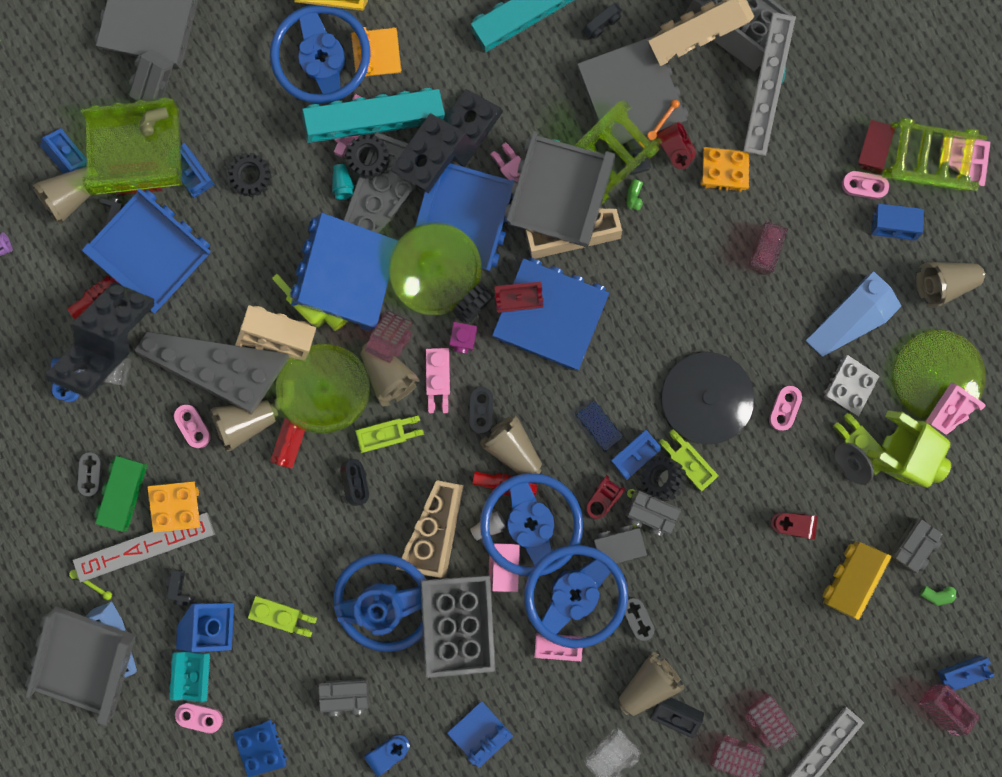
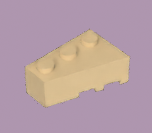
(275, 333)

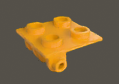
(384, 52)
(725, 169)
(174, 506)

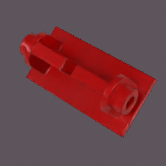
(287, 445)

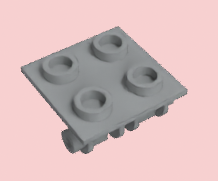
(851, 385)

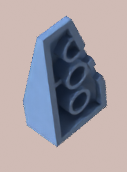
(860, 312)

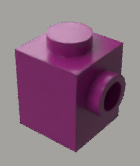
(463, 337)

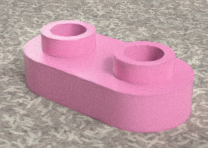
(864, 185)
(784, 408)
(192, 427)
(198, 717)

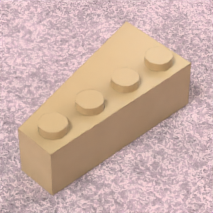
(699, 28)
(605, 230)
(434, 532)

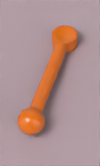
(652, 134)

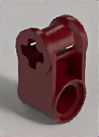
(677, 144)
(604, 497)
(798, 525)

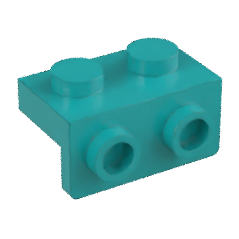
(189, 676)

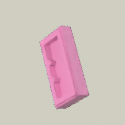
(549, 650)

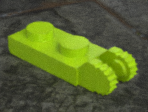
(386, 434)
(859, 438)
(694, 465)
(279, 616)

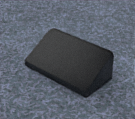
(678, 716)

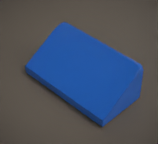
(63, 151)

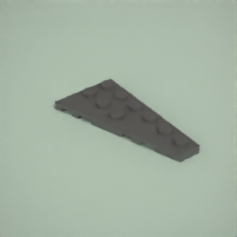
(380, 198)
(223, 370)

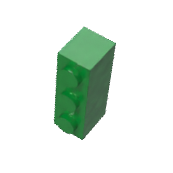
(120, 493)

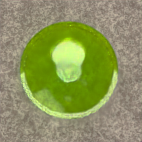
(434, 268)
(930, 364)
(324, 390)

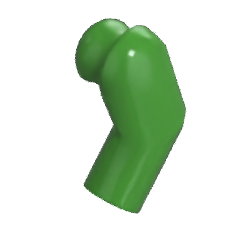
(632, 194)
(943, 597)

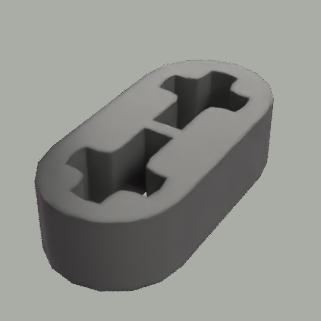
(96, 474)
(643, 616)

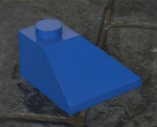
(206, 628)

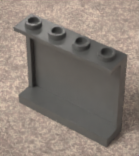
(147, 25)
(633, 77)
(559, 190)
(80, 662)

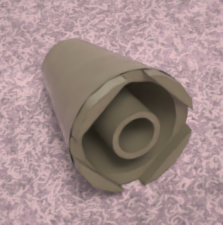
(62, 193)
(947, 281)
(388, 379)
(238, 426)
(512, 446)
(650, 686)

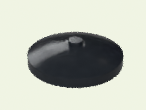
(707, 398)

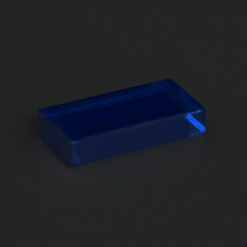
(599, 425)

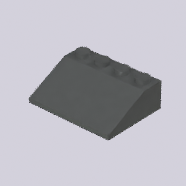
(749, 40)
(457, 626)

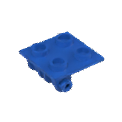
(480, 734)
(260, 749)

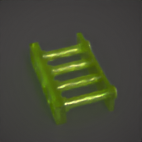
(603, 132)
(941, 177)

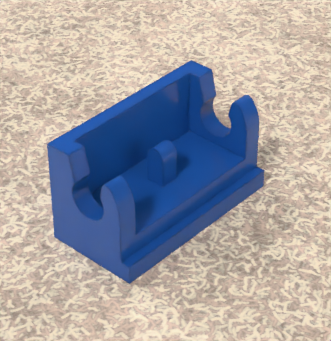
(193, 174)
(898, 222)
(635, 454)
(966, 673)

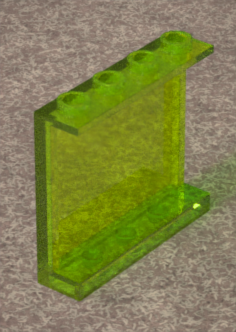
(124, 157)

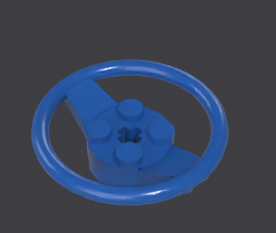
(315, 44)
(524, 506)
(393, 602)
(564, 607)

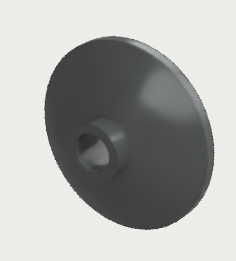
(854, 463)

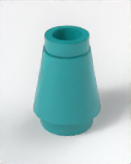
(342, 184)

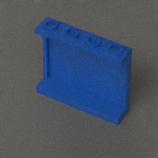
(473, 204)
(148, 249)
(343, 271)
(565, 322)

